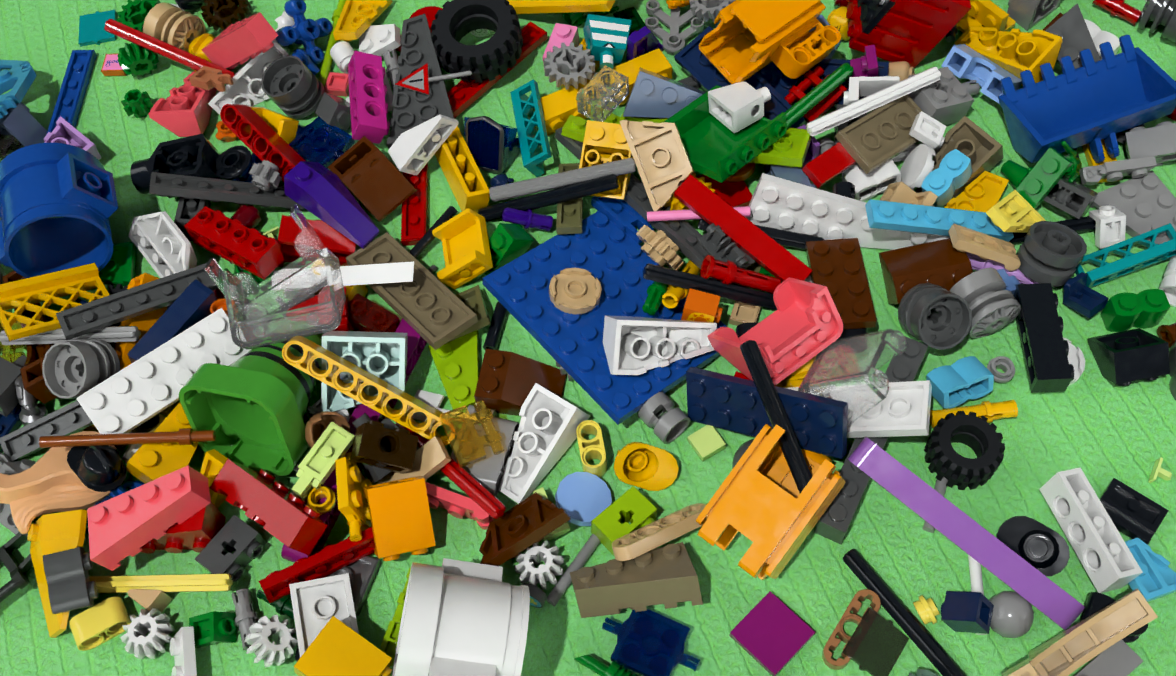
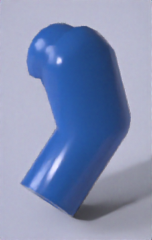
(302, 55)

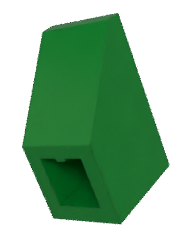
(507, 244)

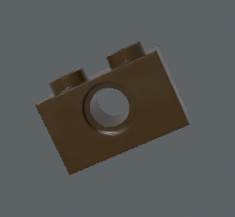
(368, 451)

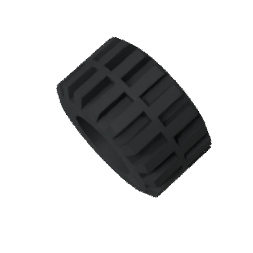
(974, 433)

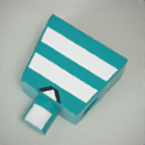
(606, 38)

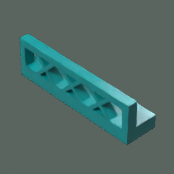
(526, 122)
(1130, 261)

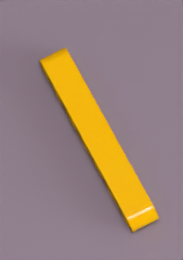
(356, 388)

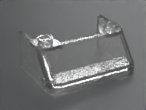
(290, 283)
(253, 326)

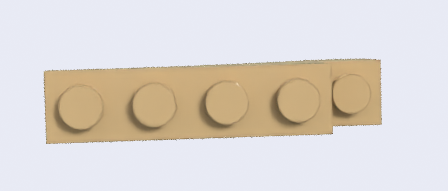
(1087, 638)

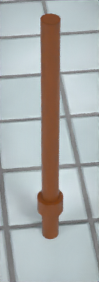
(184, 436)

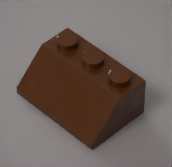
(922, 263)

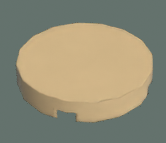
(575, 291)

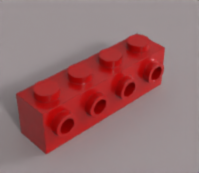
(235, 242)

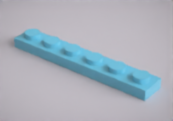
(929, 219)

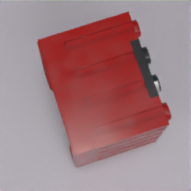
(902, 27)

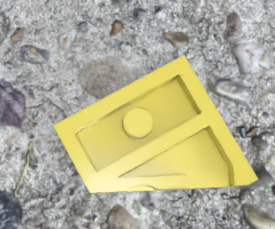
(1014, 214)

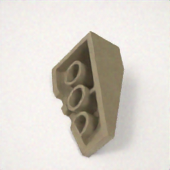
(975, 144)

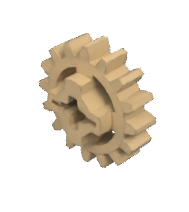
(659, 247)

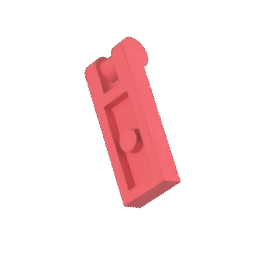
(457, 505)

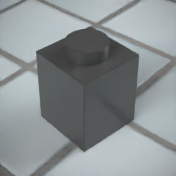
(334, 111)

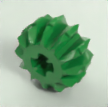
(137, 60)

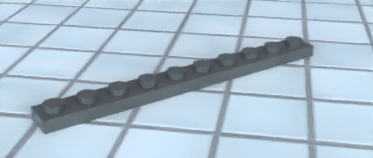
(678, 231)

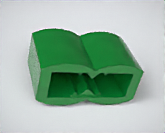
(1135, 310)

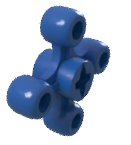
(304, 30)

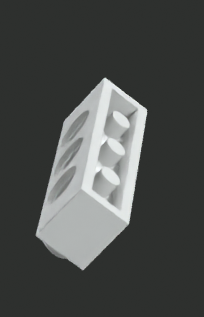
(1090, 530)

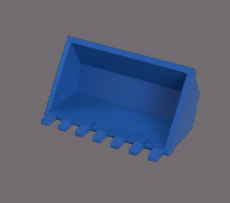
(1086, 101)

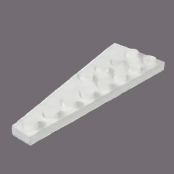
(823, 214)

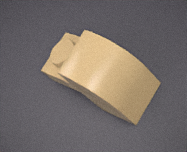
(902, 193)

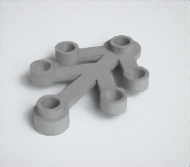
(672, 42)

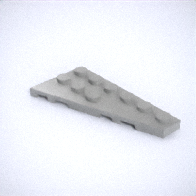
(1145, 204)

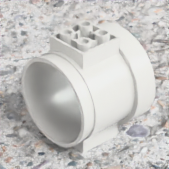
(461, 622)

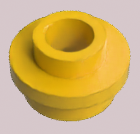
(322, 492)

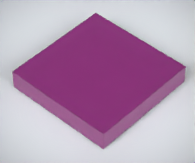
(772, 634)

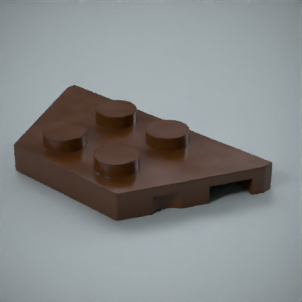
(520, 528)

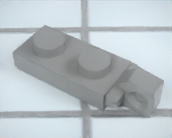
(1117, 169)

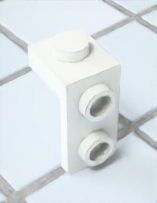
(866, 86)

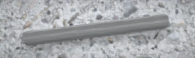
(561, 179)
(108, 334)

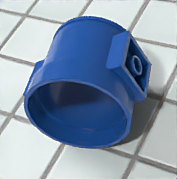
(48, 183)

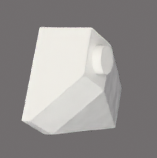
(247, 81)

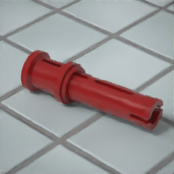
(729, 272)

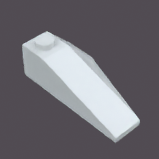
(648, 343)
(542, 438)

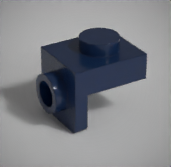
(1082, 298)

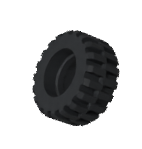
(484, 59)

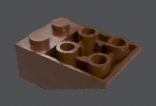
(372, 179)

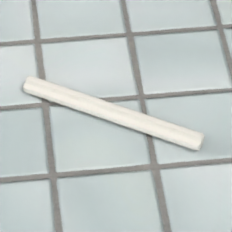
(873, 101)

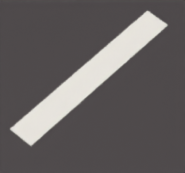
(376, 273)

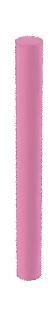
(673, 215)

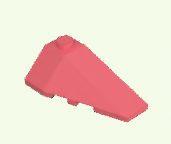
(185, 110)

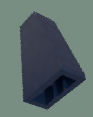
(185, 312)

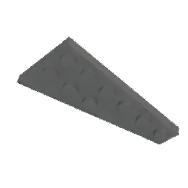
(409, 106)

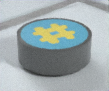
(537, 596)

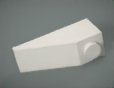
(419, 144)

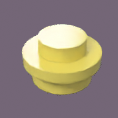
(926, 610)

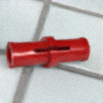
(1120, 9)

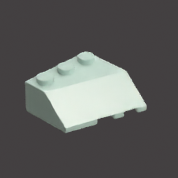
(376, 352)

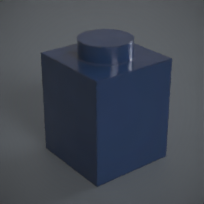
(967, 612)

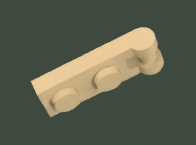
(984, 246)

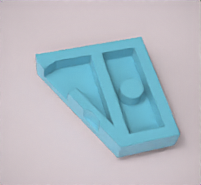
(1157, 577)

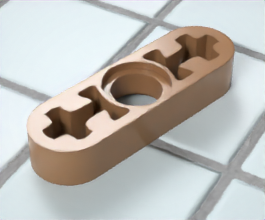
(833, 642)

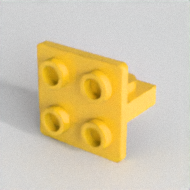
(986, 14)

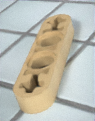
(657, 533)

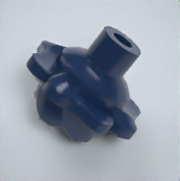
(500, 180)

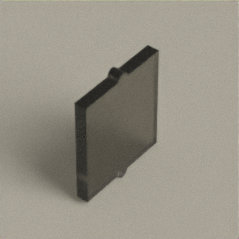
(875, 644)

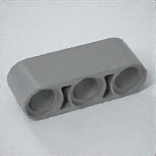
(491, 469)

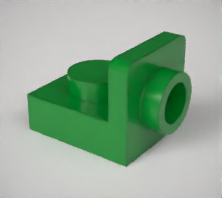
(213, 628)

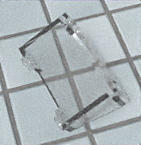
(850, 370)

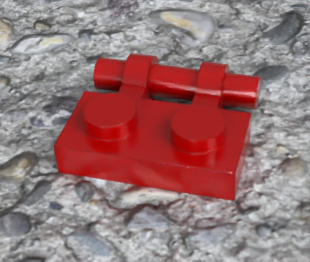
(812, 78)

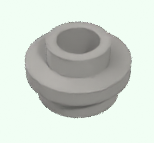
(1001, 363)

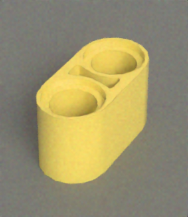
(591, 448)
(99, 623)

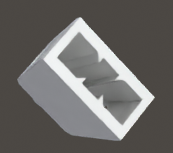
(738, 105)

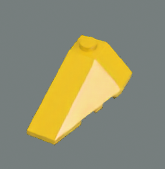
(1014, 49)
(51, 535)

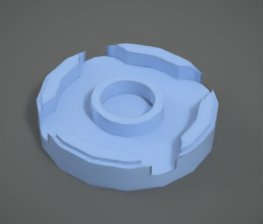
(583, 497)

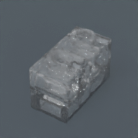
(602, 94)

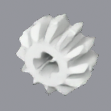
(543, 572)
(136, 639)
(260, 640)

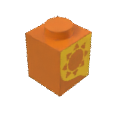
(701, 307)

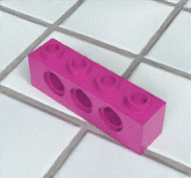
(367, 97)

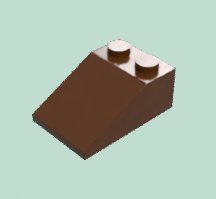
(509, 378)

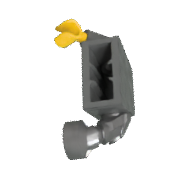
(13, 392)

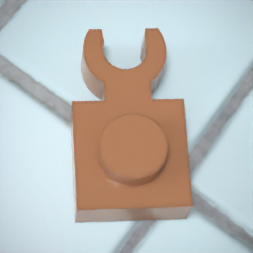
(209, 77)

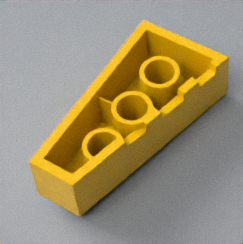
(160, 459)

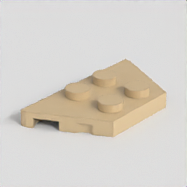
(658, 157)

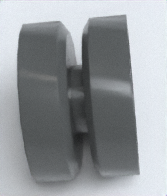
(1051, 253)

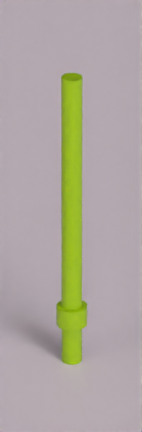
(327, 62)

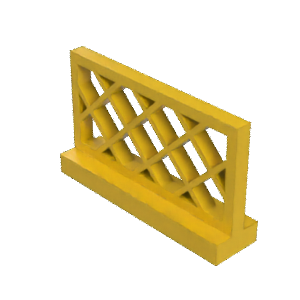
(46, 288)

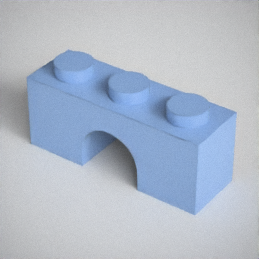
(970, 64)

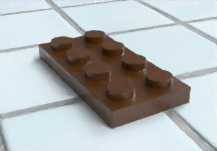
(842, 270)

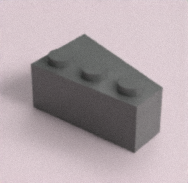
(1074, 35)

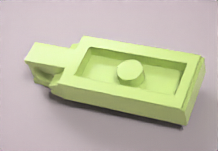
(321, 459)

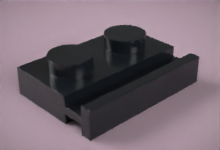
(1132, 511)

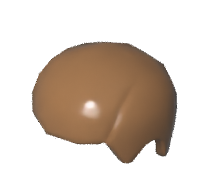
(319, 422)

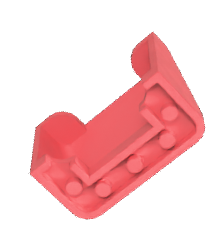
(789, 336)

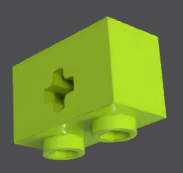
(628, 508)

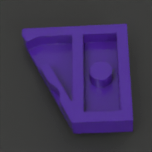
(641, 42)

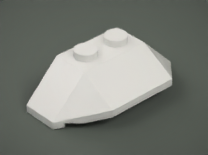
(162, 243)

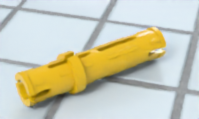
(674, 293)
(989, 410)

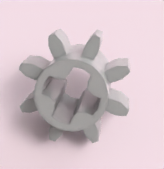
(265, 175)

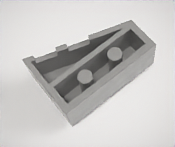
(1152, 141)

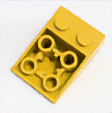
(605, 144)

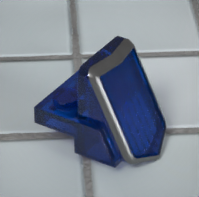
(489, 142)

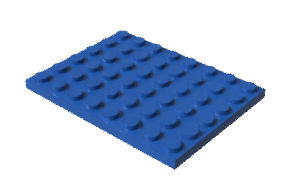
(578, 338)

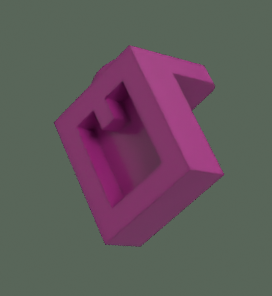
(867, 64)

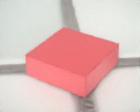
(337, 84)

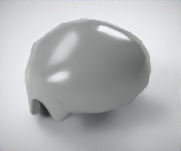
(1011, 614)

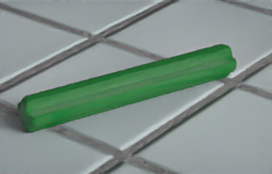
(818, 93)

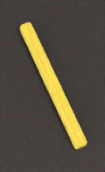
(165, 583)

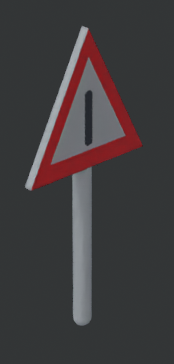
(420, 79)

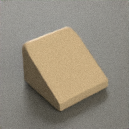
(150, 598)

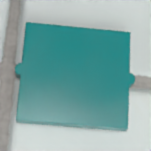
(92, 28)

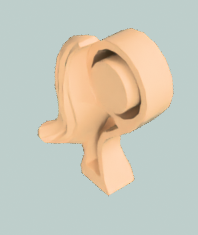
(46, 488)

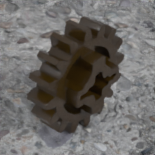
(224, 12)

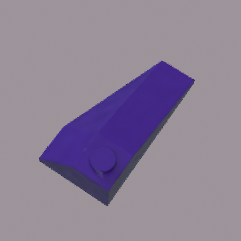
(329, 200)

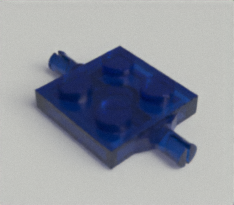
(321, 142)
(650, 644)

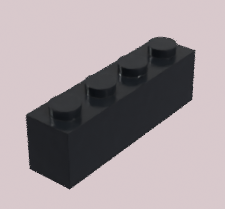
(1042, 338)

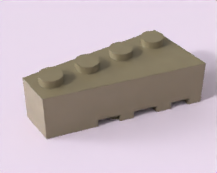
(647, 580)

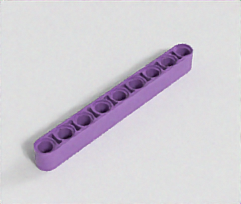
(966, 533)

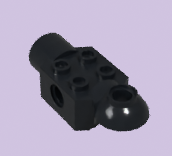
(192, 157)

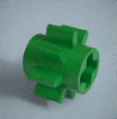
(137, 103)

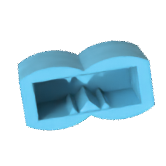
(952, 174)
(960, 382)

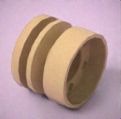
(173, 25)

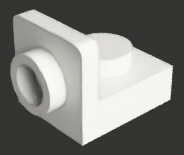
(928, 130)
(1109, 226)

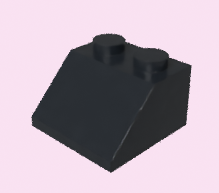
(1130, 356)

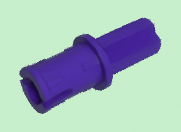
(528, 219)

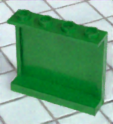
(714, 147)

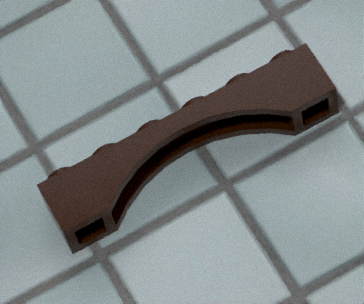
(32, 369)

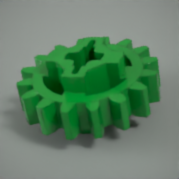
(135, 13)

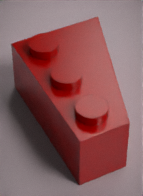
(331, 239)

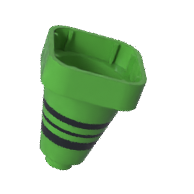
(253, 407)

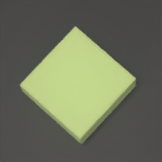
(706, 442)

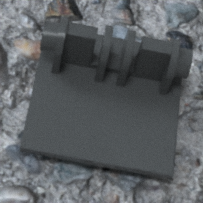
(722, 248)

